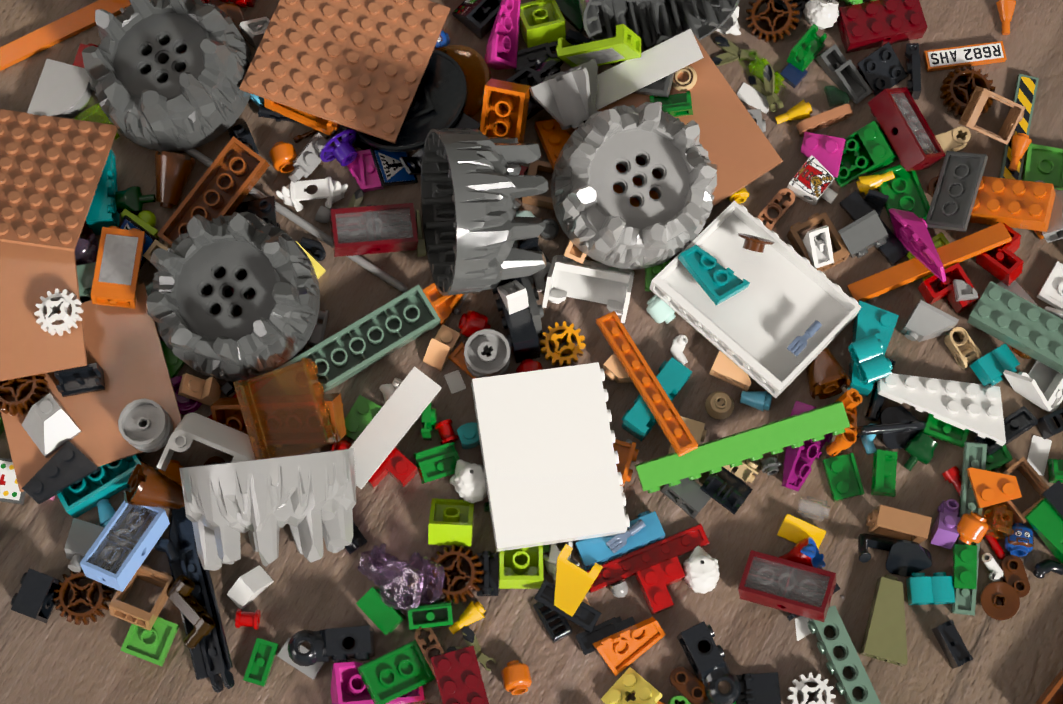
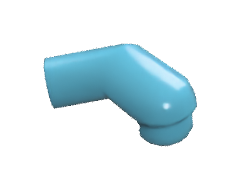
(868, 443)

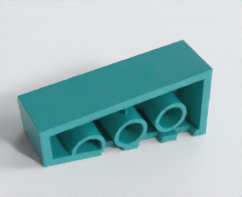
(103, 206)
(870, 322)
(640, 419)
(102, 485)

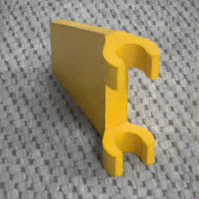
(572, 582)

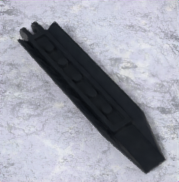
(212, 652)

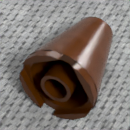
(171, 175)
(826, 376)
(153, 489)

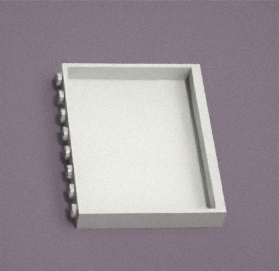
(767, 315)
(549, 456)

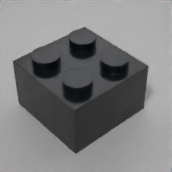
(36, 595)

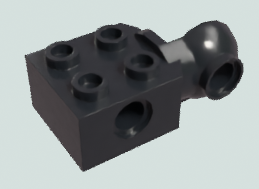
(527, 76)
(331, 644)
(709, 665)

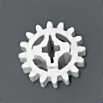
(66, 319)
(803, 689)

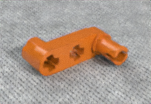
(850, 400)

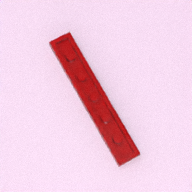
(649, 555)

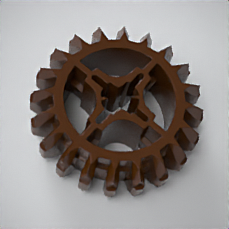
(763, 16)
(951, 92)
(22, 401)
(457, 564)
(76, 601)

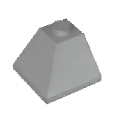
(927, 323)
(49, 425)

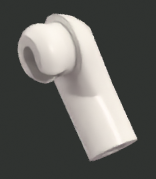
(677, 348)

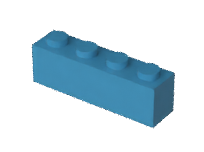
(596, 551)

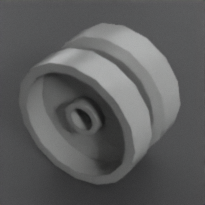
(487, 342)
(145, 425)

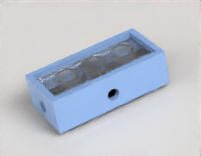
(124, 544)

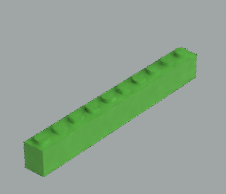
(743, 445)

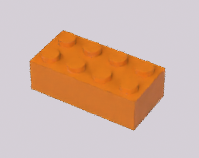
(505, 109)
(1014, 202)

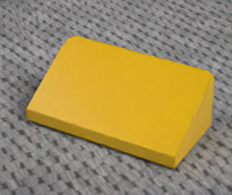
(797, 530)

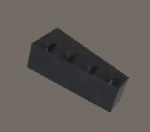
(520, 329)

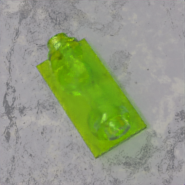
(758, 68)

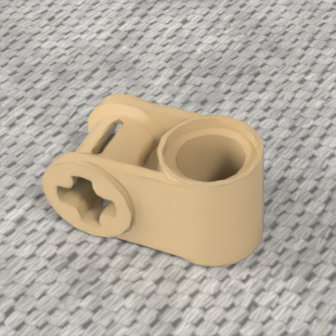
(949, 141)
(963, 348)

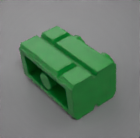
(430, 615)

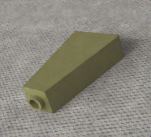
(886, 627)

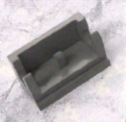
(687, 496)

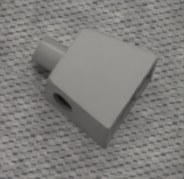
(79, 541)

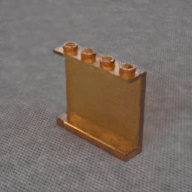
(285, 411)

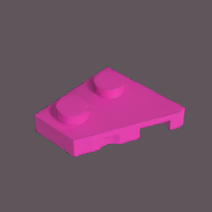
(825, 149)
(365, 172)

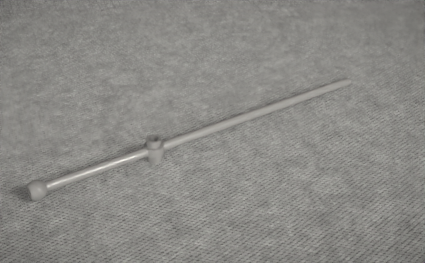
(311, 229)

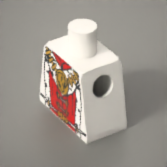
(813, 182)

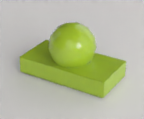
(145, 219)

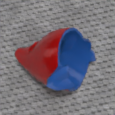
(805, 553)

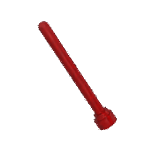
(953, 476)

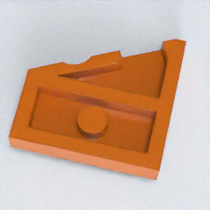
(442, 304)
(992, 487)

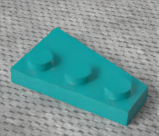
(711, 276)

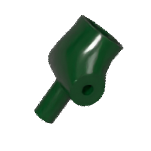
(132, 199)
(920, 449)

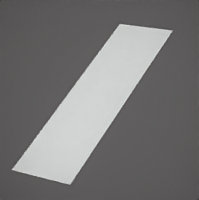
(649, 68)
(392, 423)

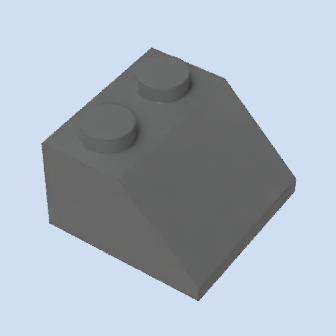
(864, 234)

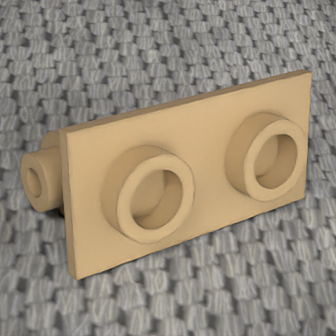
(745, 470)

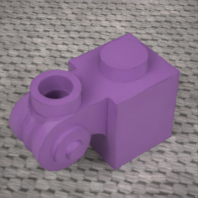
(944, 529)

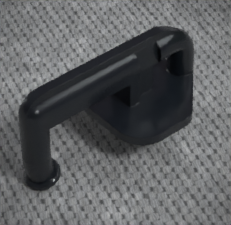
(896, 427)
(903, 557)

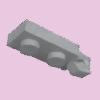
(308, 158)

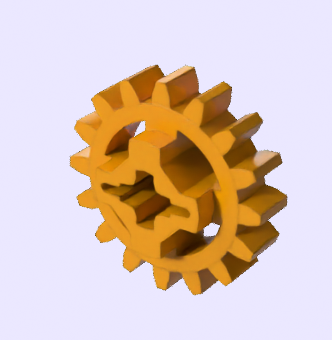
(569, 348)

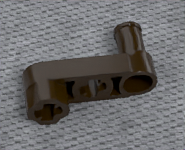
(181, 596)

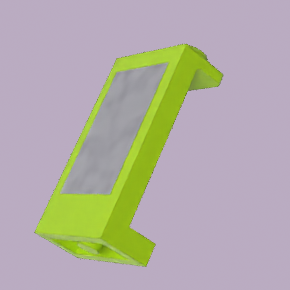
(606, 51)

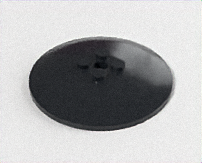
(437, 105)

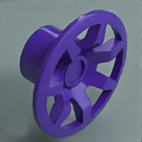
(342, 150)

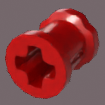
(446, 431)
(247, 619)

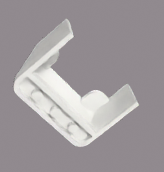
(589, 282)
(1042, 384)
(210, 433)

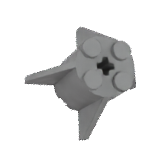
(569, 94)

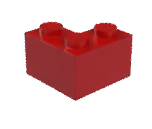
(1002, 261)
(934, 289)
(397, 466)
(654, 583)

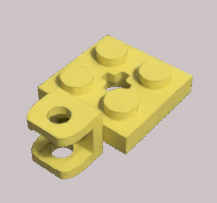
(631, 683)

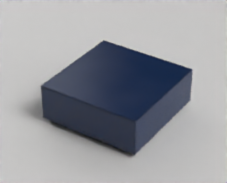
(793, 75)

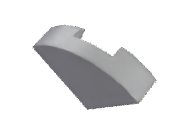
(964, 291)

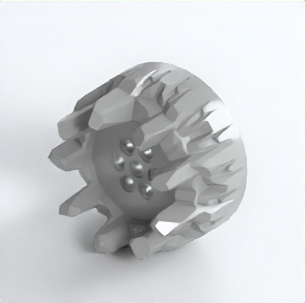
(604, 221)
(261, 496)

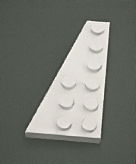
(953, 402)

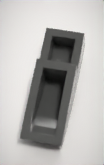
(843, 73)

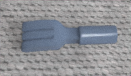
(800, 342)
(620, 540)

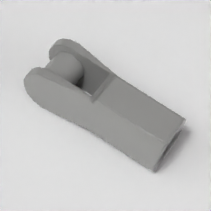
(319, 330)

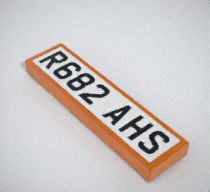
(964, 56)

